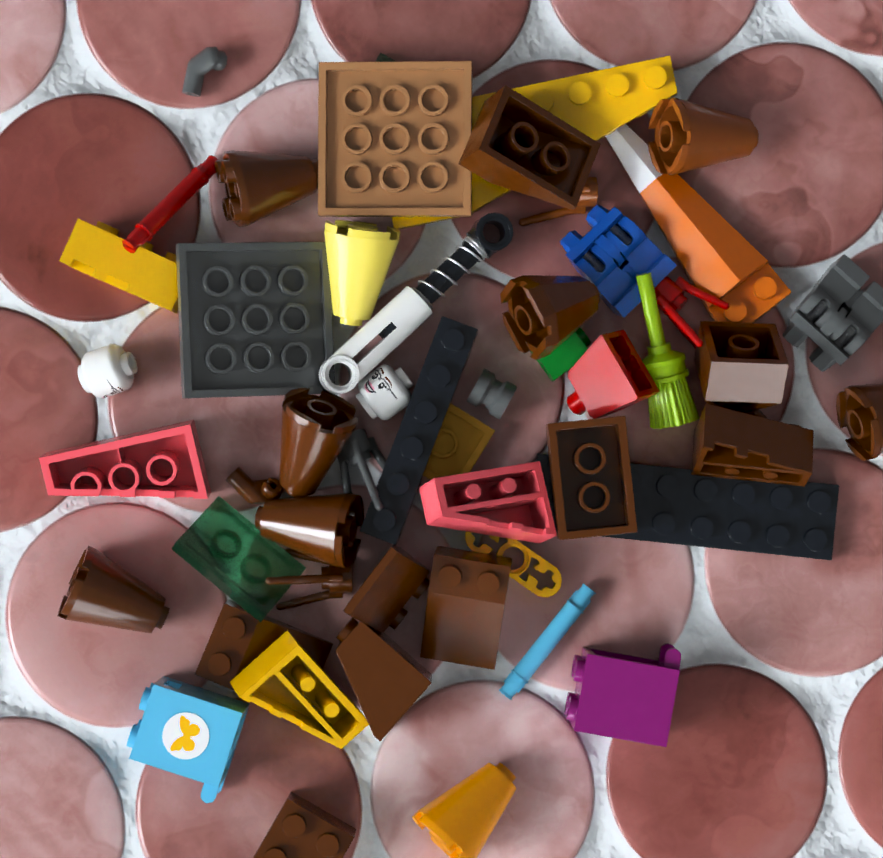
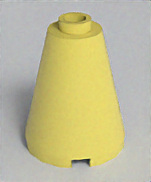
(357, 266)

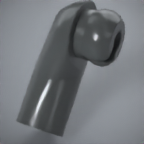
(200, 65)

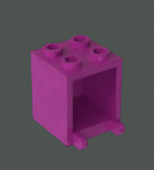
(624, 694)

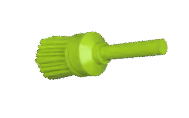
(666, 366)

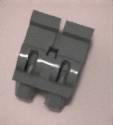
(841, 316)

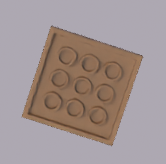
(394, 139)

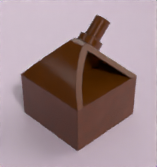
(741, 365)

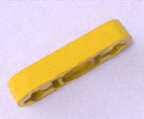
(531, 582)

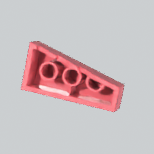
(143, 463)

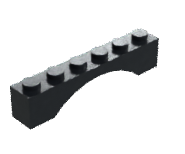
(419, 429)

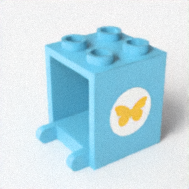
(188, 732)

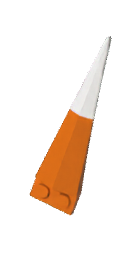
(702, 240)

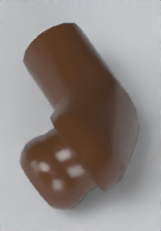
(254, 491)

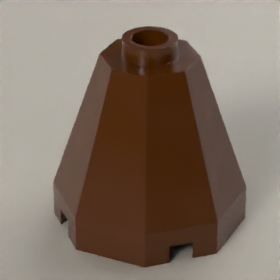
(547, 310)

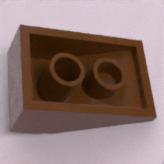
(529, 150)
(388, 589)
(465, 607)
(242, 638)

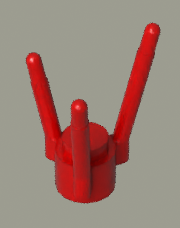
(671, 300)

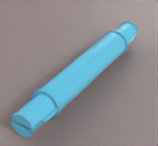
(547, 641)

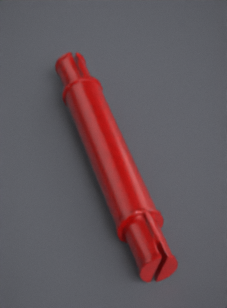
(170, 205)

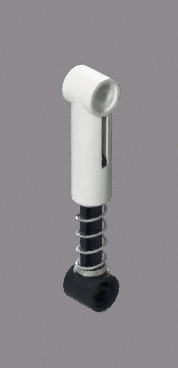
(413, 305)

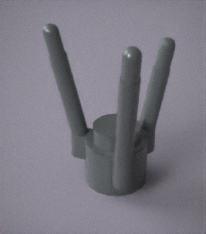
(357, 452)

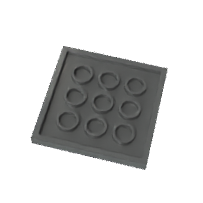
(253, 318)

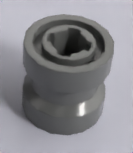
(492, 393)

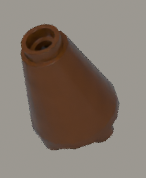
(263, 183)

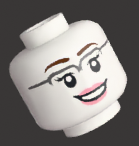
(107, 371)
(384, 392)

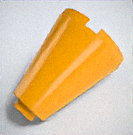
(468, 811)

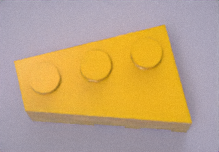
(299, 690)

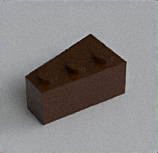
(751, 448)

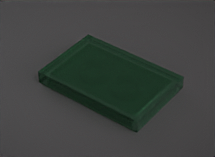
(237, 558)

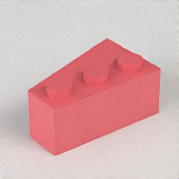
(492, 502)

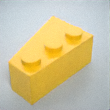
(102, 256)

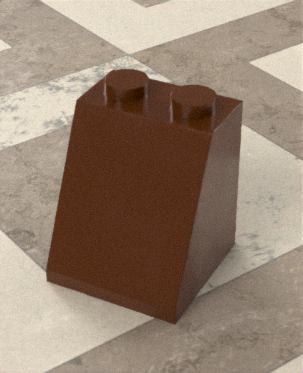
(381, 675)

